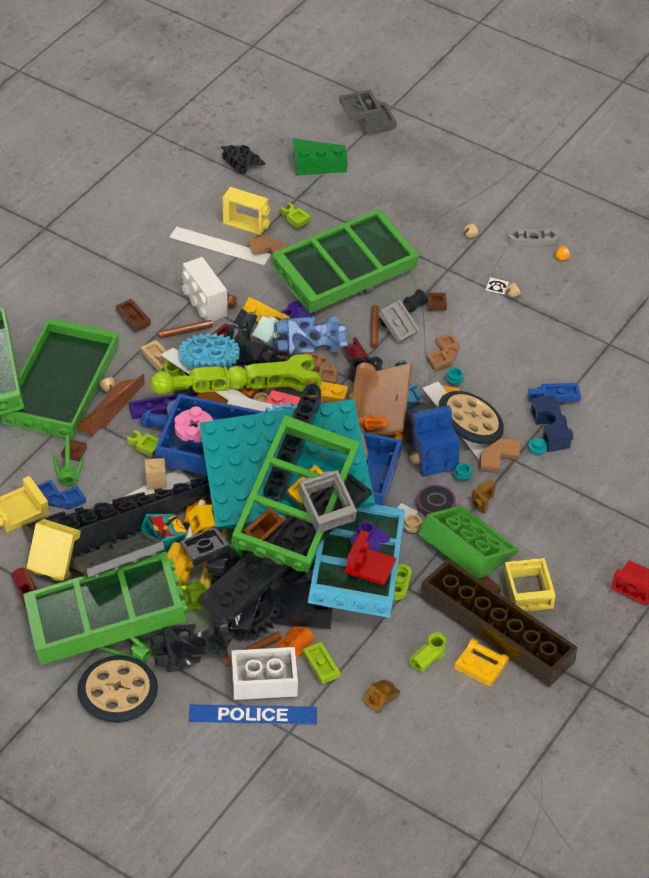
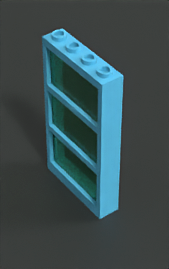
(344, 591)

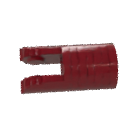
(355, 351)
(23, 582)

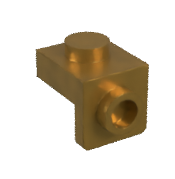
(482, 494)
(379, 694)

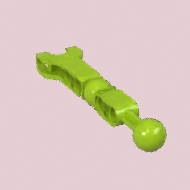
(257, 376)

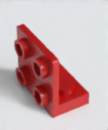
(368, 563)
(632, 582)

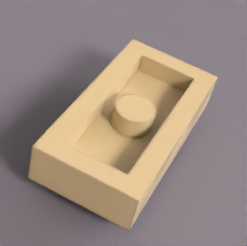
(152, 353)

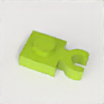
(296, 217)
(144, 444)

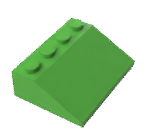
(467, 540)

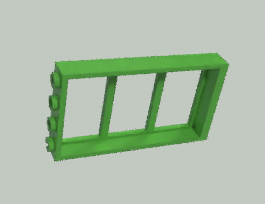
(317, 436)

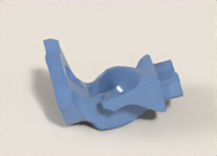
(328, 333)

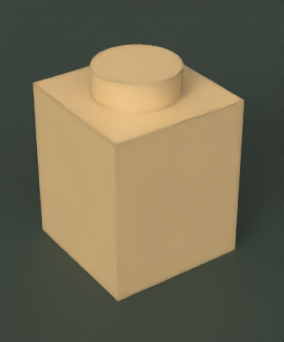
(155, 473)

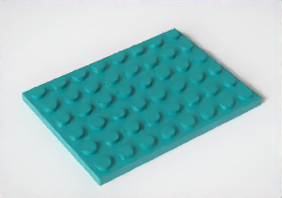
(240, 445)

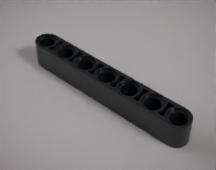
(289, 453)

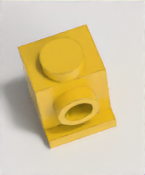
(201, 518)

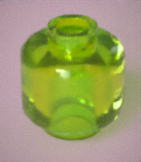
(191, 593)

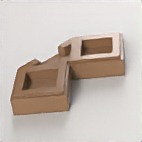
(265, 244)
(448, 351)
(326, 371)
(501, 448)

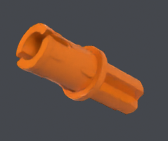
(370, 422)

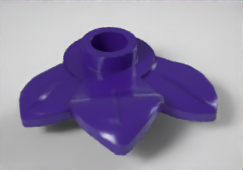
(297, 310)
(375, 536)

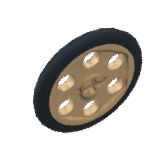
(472, 417)
(124, 711)

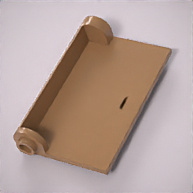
(382, 395)

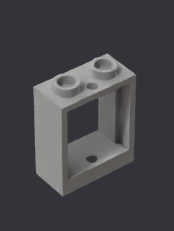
(332, 519)

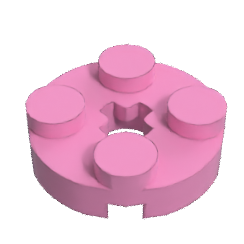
(186, 419)

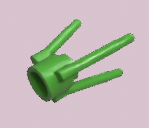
(67, 474)
(139, 650)

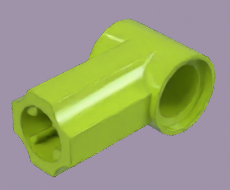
(429, 652)

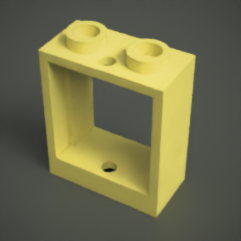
(242, 221)
(531, 600)

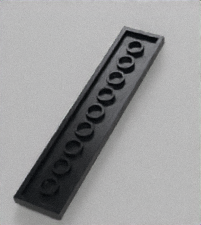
(256, 574)

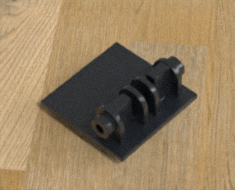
(240, 157)

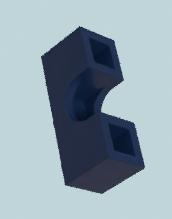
(548, 411)

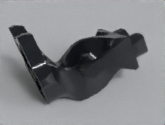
(251, 351)
(214, 641)

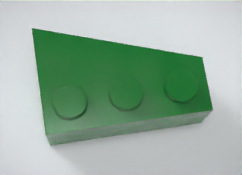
(318, 157)

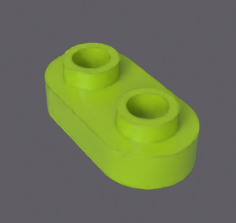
(402, 583)

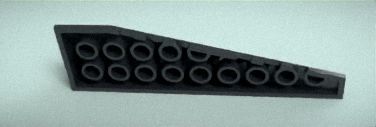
(124, 515)

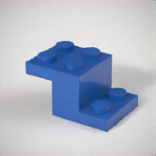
(435, 440)

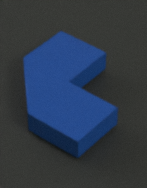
(66, 499)

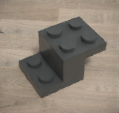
(368, 112)

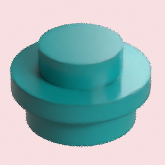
(454, 376)
(537, 446)
(463, 472)

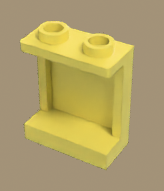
(22, 506)
(52, 549)

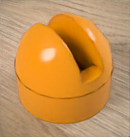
(562, 253)

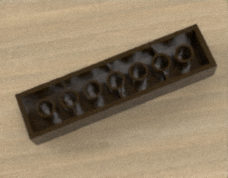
(499, 622)

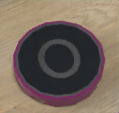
(435, 498)

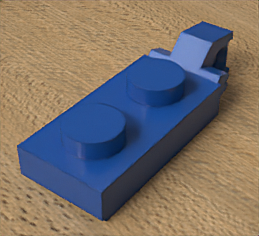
(562, 392)

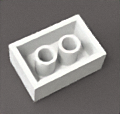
(204, 289)
(264, 673)

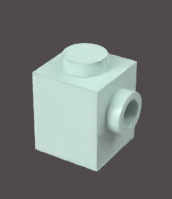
(265, 330)

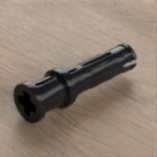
(411, 303)

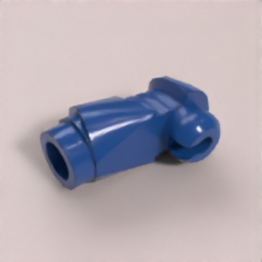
(154, 420)

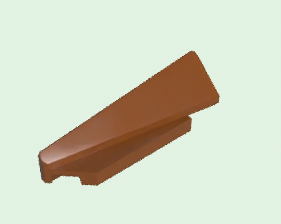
(111, 405)

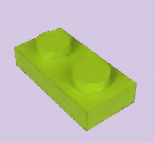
(321, 663)

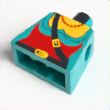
(165, 528)

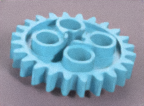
(209, 351)

